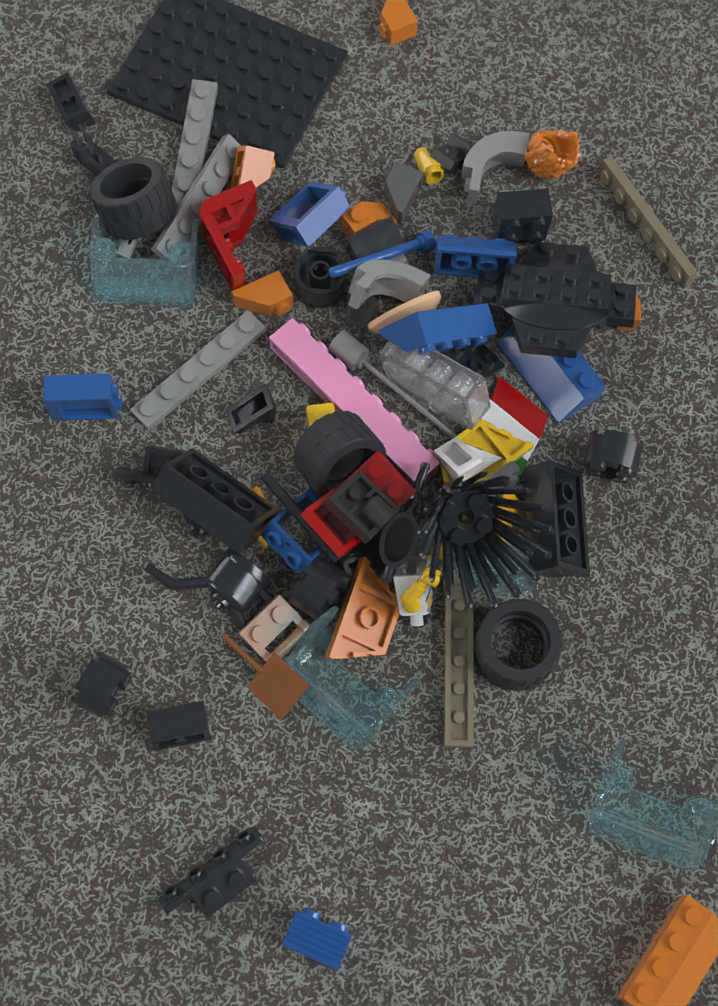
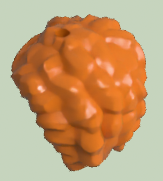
(552, 153)

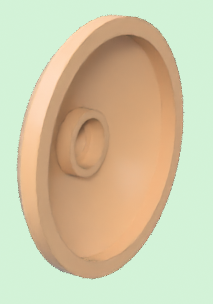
(422, 303)

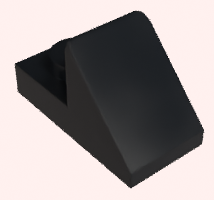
(252, 409)

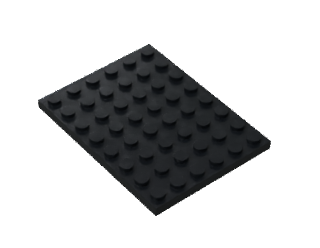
(263, 70)

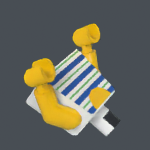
(415, 589)

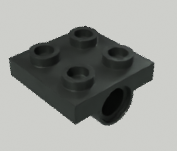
(362, 506)

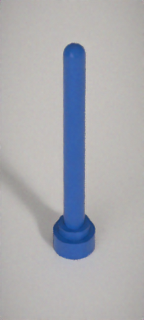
(423, 242)

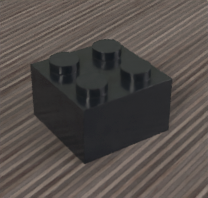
(522, 215)

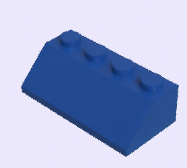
(442, 329)
(558, 382)

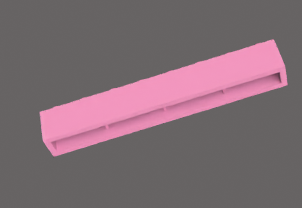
(335, 385)

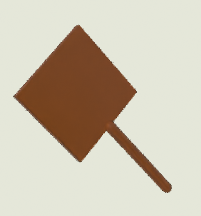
(275, 683)

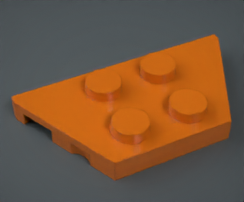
(365, 617)

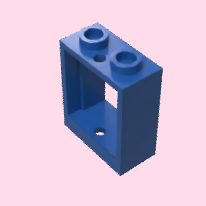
(309, 213)
(82, 397)
(283, 544)

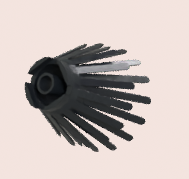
(477, 533)

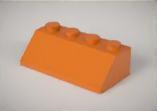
(675, 958)

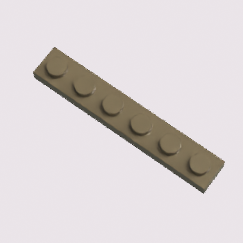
(651, 227)
(458, 671)

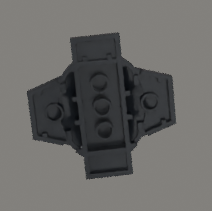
(556, 299)

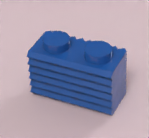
(317, 939)

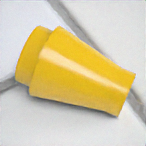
(432, 169)

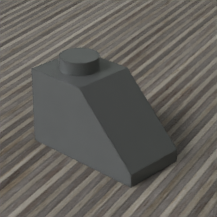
(401, 188)

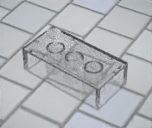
(438, 383)

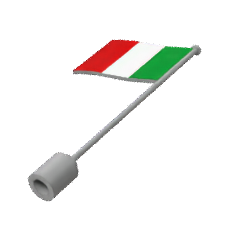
(508, 406)

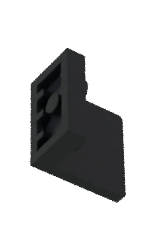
(478, 359)

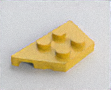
(494, 441)

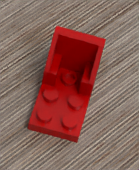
(231, 214)
(332, 529)

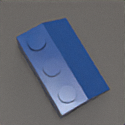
(468, 255)

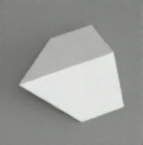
(463, 459)

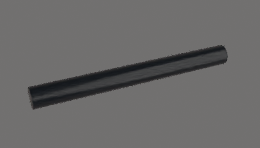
(295, 511)

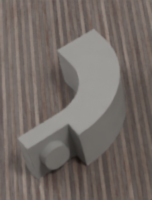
(490, 151)
(388, 279)

